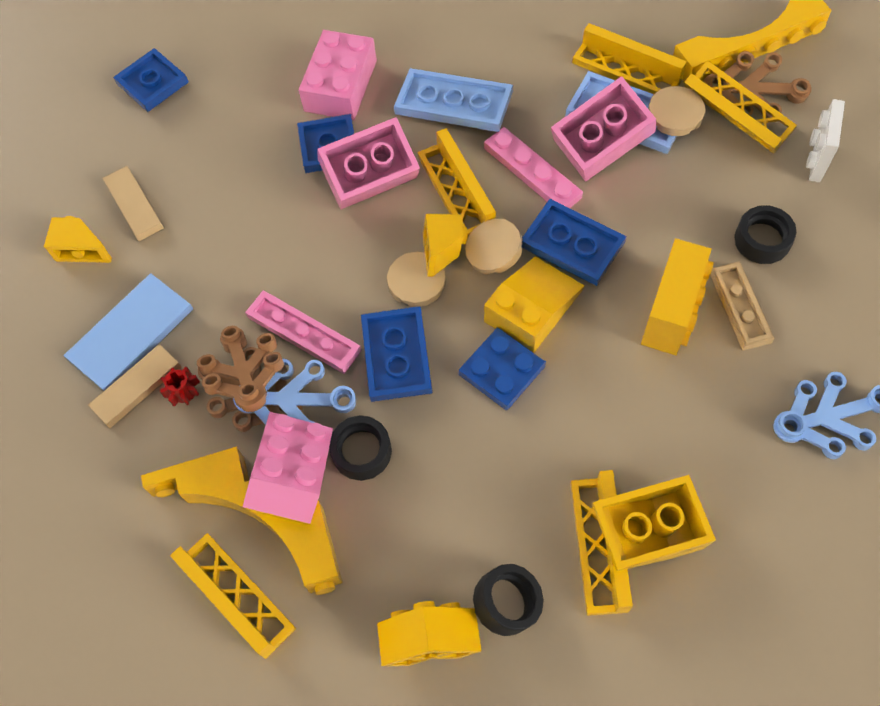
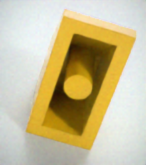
(442, 240)
(73, 241)

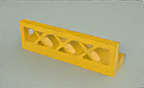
(632, 58)
(732, 111)
(463, 177)
(619, 580)
(224, 604)

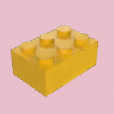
(678, 297)

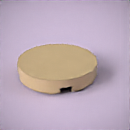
(677, 110)
(494, 246)
(409, 281)

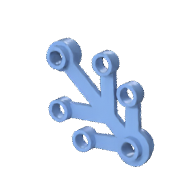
(289, 396)
(827, 416)

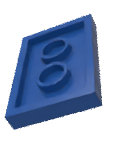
(573, 241)
(396, 354)

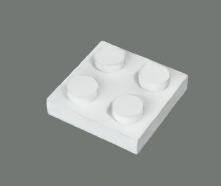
(825, 140)

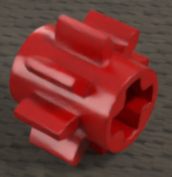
(179, 394)

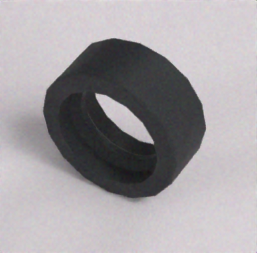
(769, 216)
(355, 425)
(527, 586)

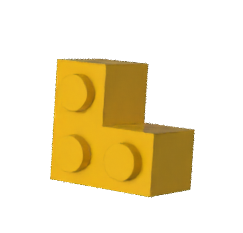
(428, 634)

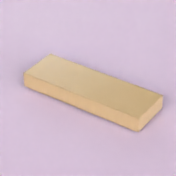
(133, 203)
(741, 306)
(133, 386)

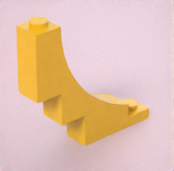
(224, 482)

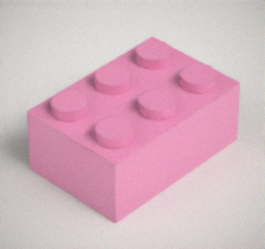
(338, 74)
(604, 128)
(368, 163)
(289, 468)

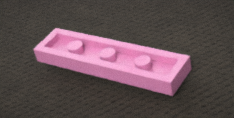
(532, 168)
(303, 332)

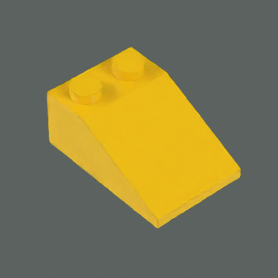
(531, 302)
(654, 523)

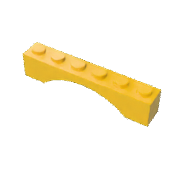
(796, 22)

